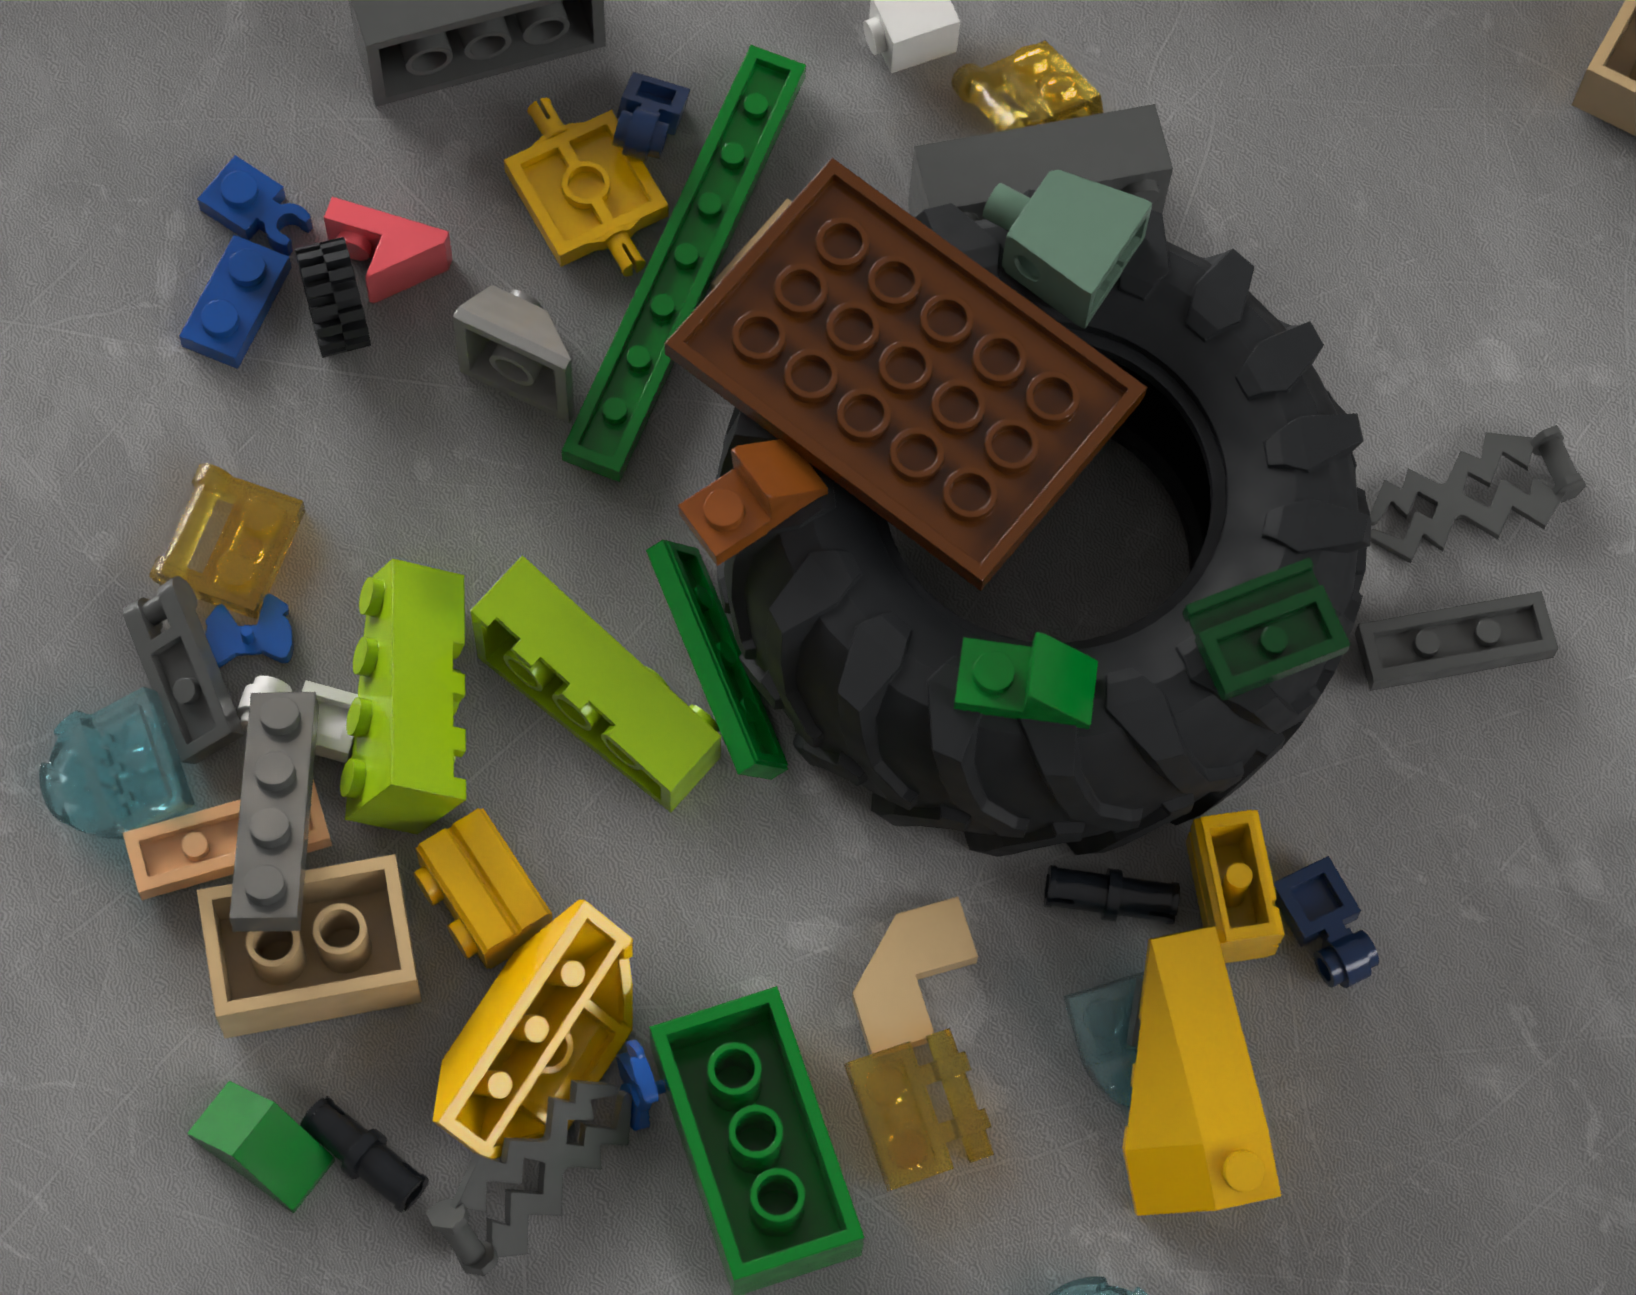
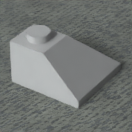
(516, 349)

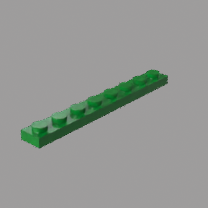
(683, 263)

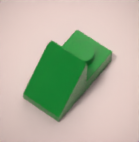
(1027, 682)

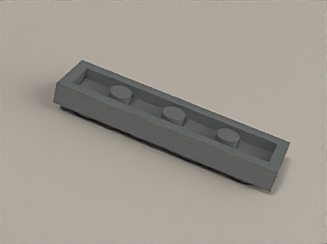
(274, 812)

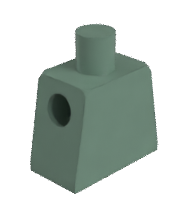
(1068, 239)

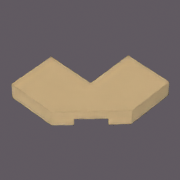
(913, 948)

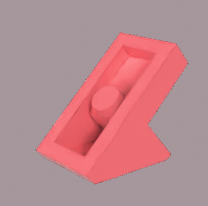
(399, 248)

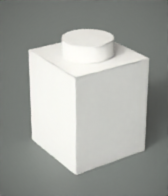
(911, 31)

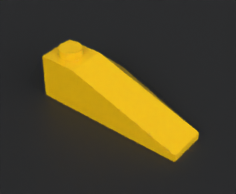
(1195, 1105)

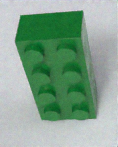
(756, 1141)

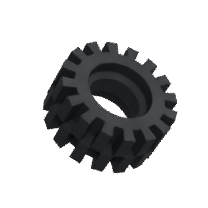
(333, 297)

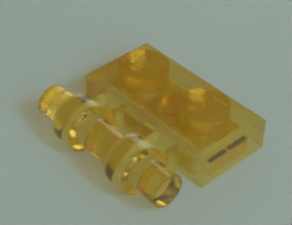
(901, 1115)

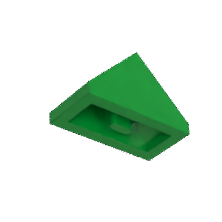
(262, 1144)

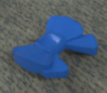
(269, 637)
(639, 1083)

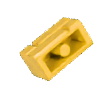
(1235, 884)
(481, 887)

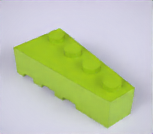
(593, 685)
(407, 700)

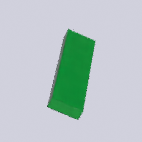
(716, 660)

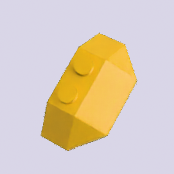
(544, 1021)

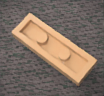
(198, 847)

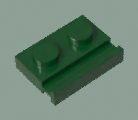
(1266, 629)

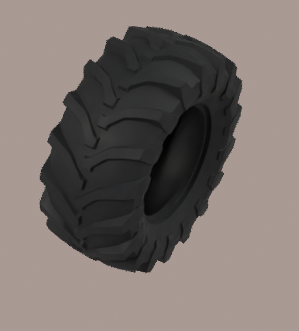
(1259, 482)

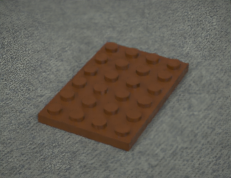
(905, 372)

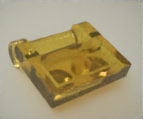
(1035, 80)
(247, 548)

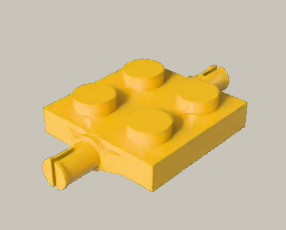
(585, 189)

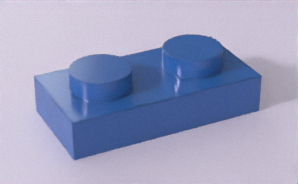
(235, 301)

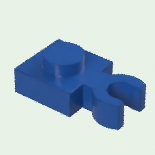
(251, 201)

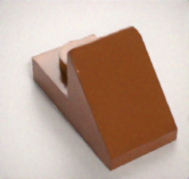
(750, 499)

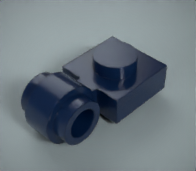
(647, 115)
(1320, 905)

